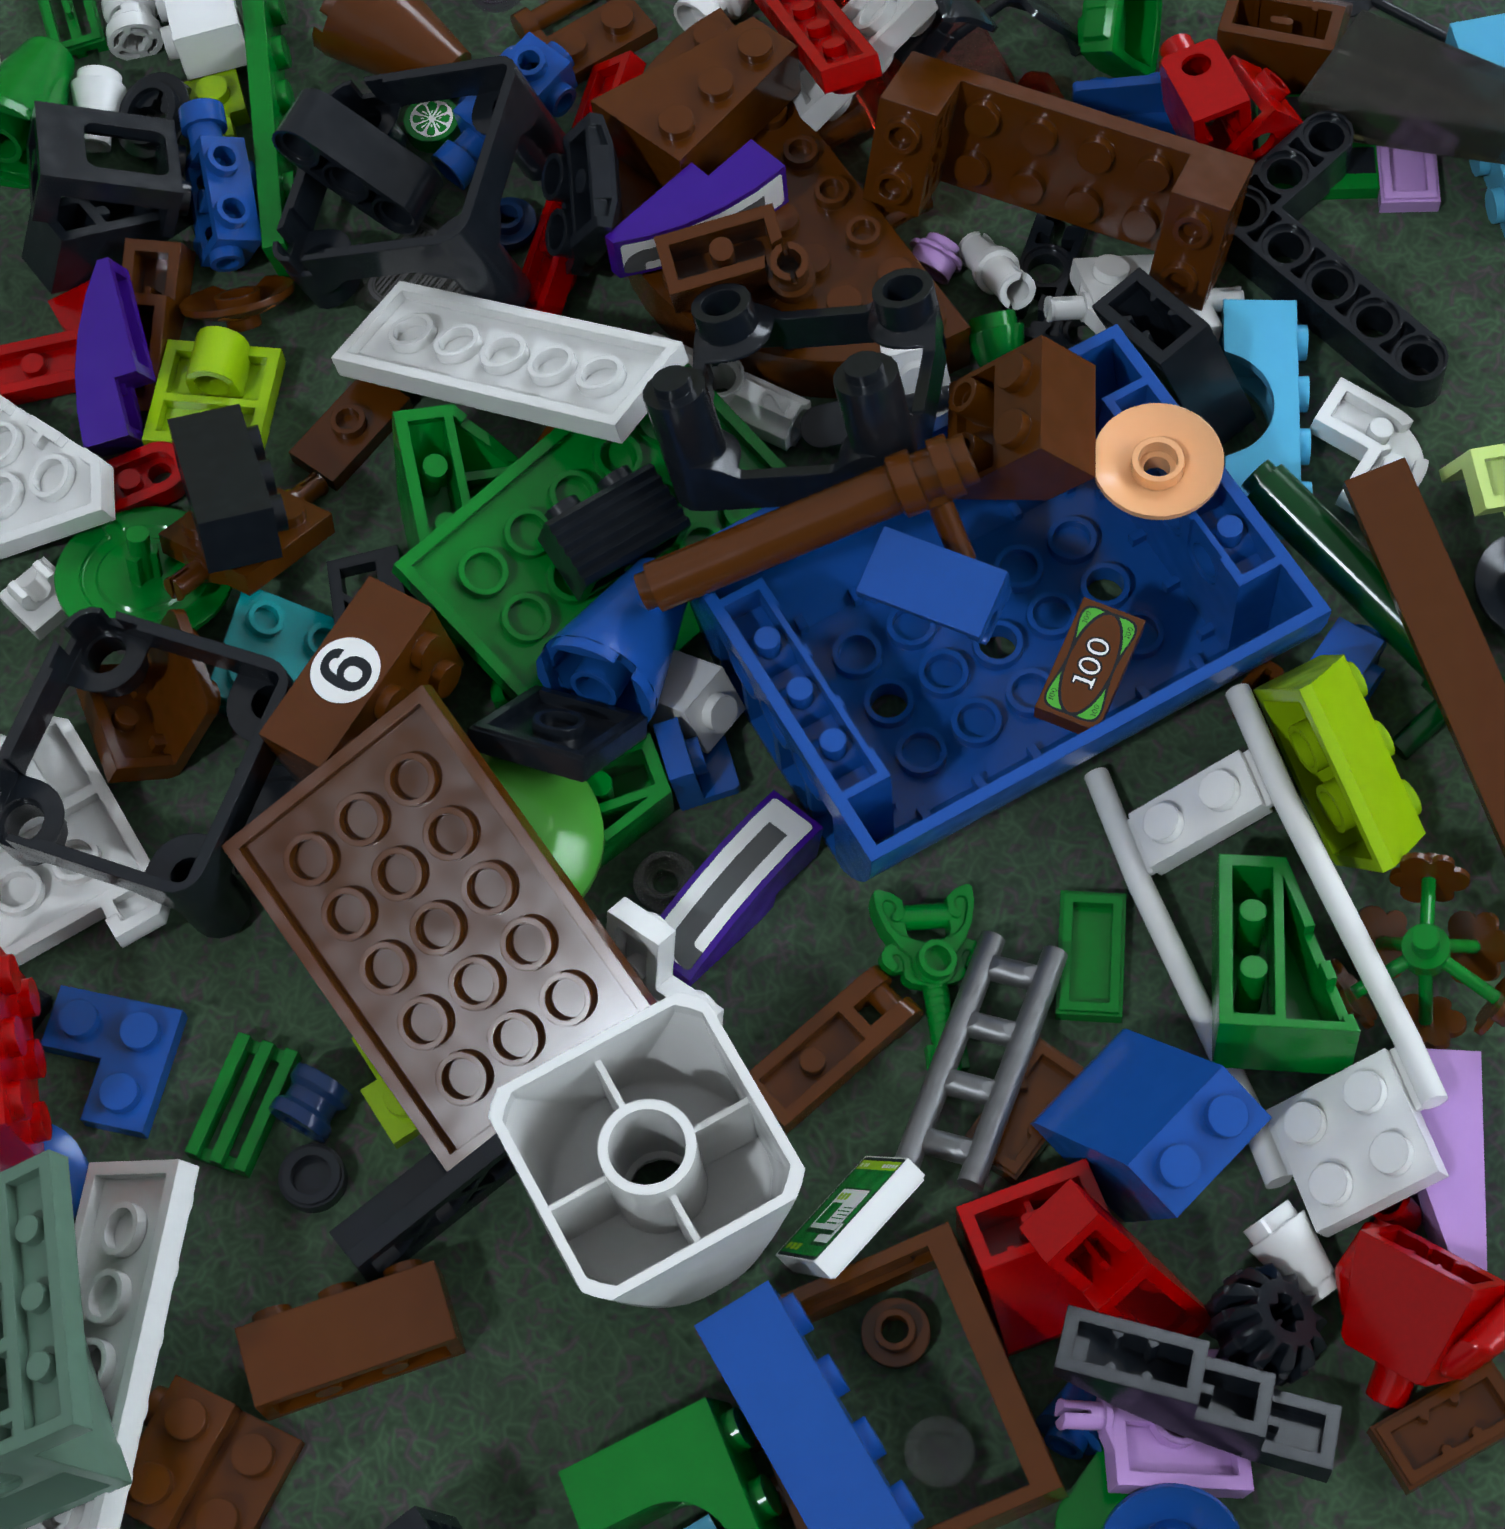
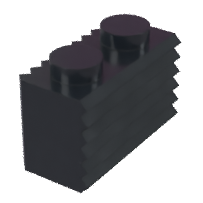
(612, 529)

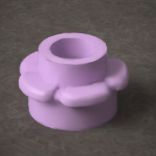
(937, 256)

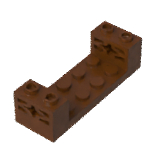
(1060, 163)

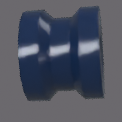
(311, 1102)

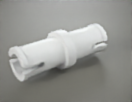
(996, 270)

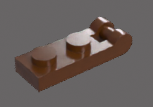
(832, 1047)

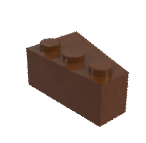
(702, 101)

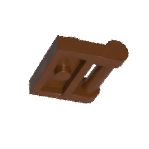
(593, 37)

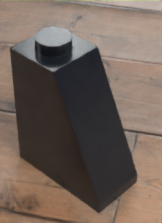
(1178, 350)

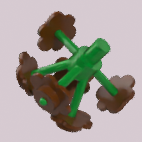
(1469, 953)

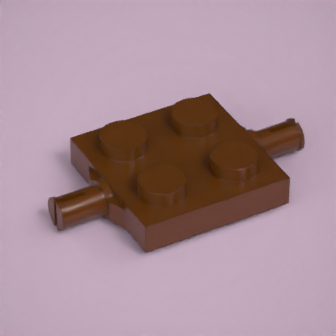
(307, 529)

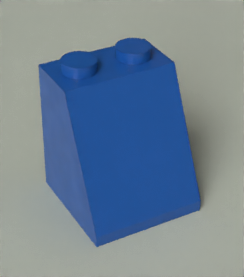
(1151, 1124)

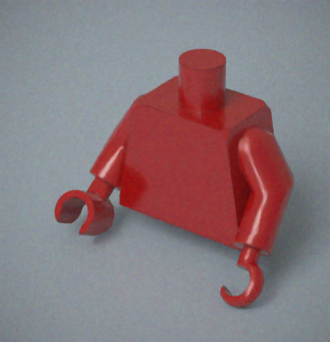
(1416, 1307)

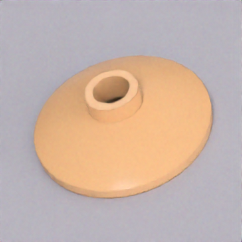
(1163, 439)

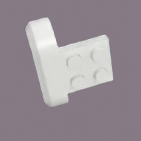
(52, 903)

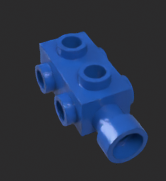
(548, 72)
(227, 204)

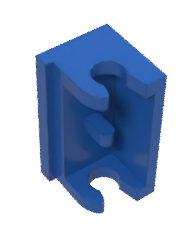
(935, 584)

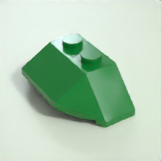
(441, 466)

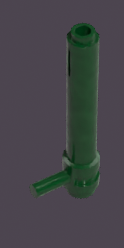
(1347, 568)

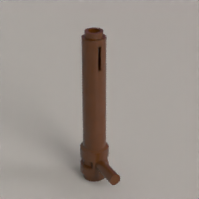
(902, 485)

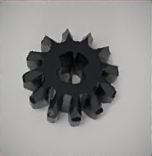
(1266, 1323)

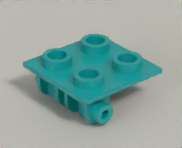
(272, 629)

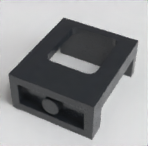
(61, 167)

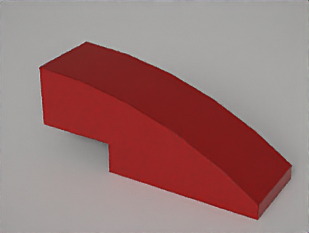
(1111, 1264)

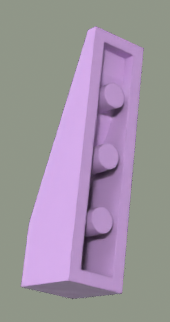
(1457, 1205)

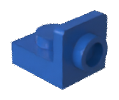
(695, 775)

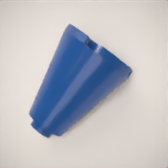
(614, 649)

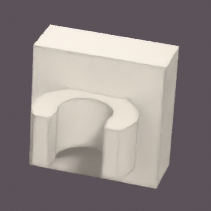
(34, 599)

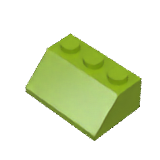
(1342, 763)

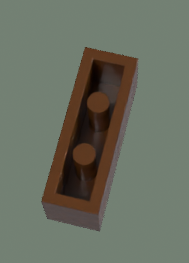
(349, 1338)

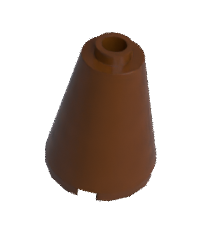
(386, 35)

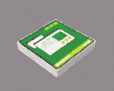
(851, 1216)

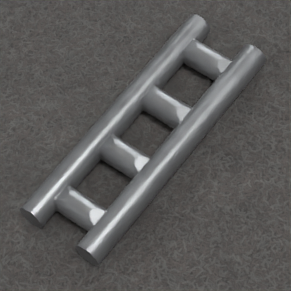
(996, 1094)

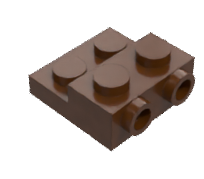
(206, 1462)

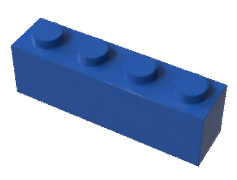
(799, 1415)

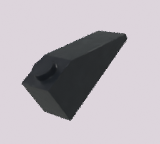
(85, 232)

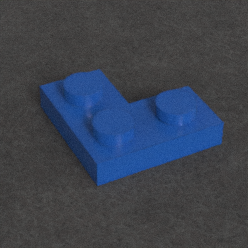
(133, 1049)

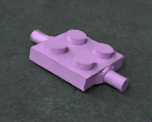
(1148, 1454)

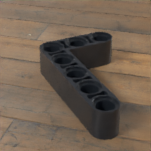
(1320, 270)

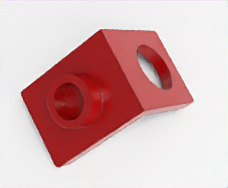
(1276, 113)

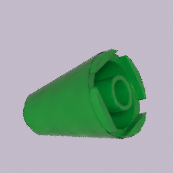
(31, 73)

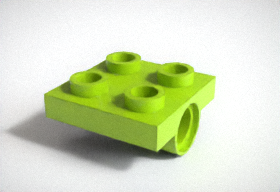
(214, 374)

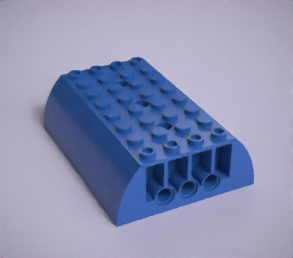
(818, 656)

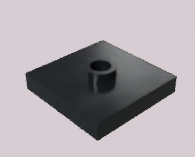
(558, 733)

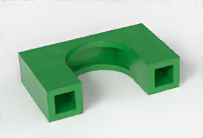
(673, 1464)

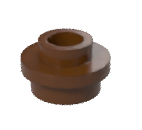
(899, 1354)

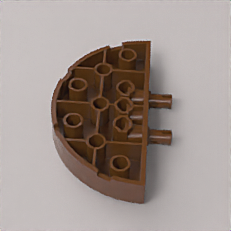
(843, 234)

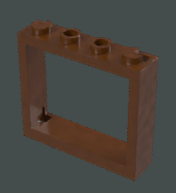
(906, 1261)

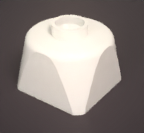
(637, 1096)

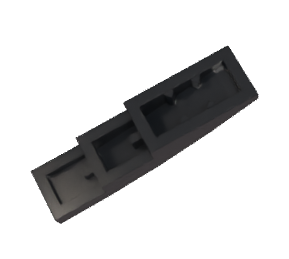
(1195, 1395)

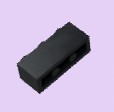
(228, 488)

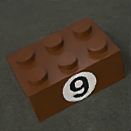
(360, 671)

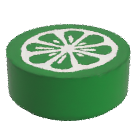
(431, 124)

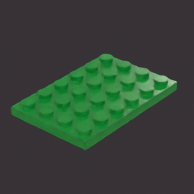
(494, 577)

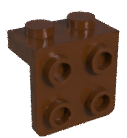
(159, 722)

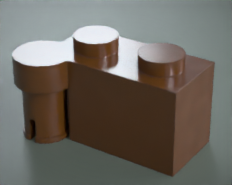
(738, 250)

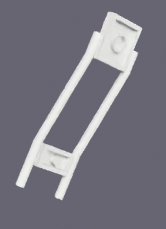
(1359, 1133)

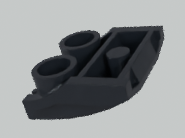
(590, 194)

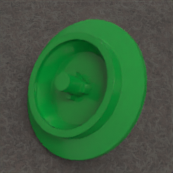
(125, 570)

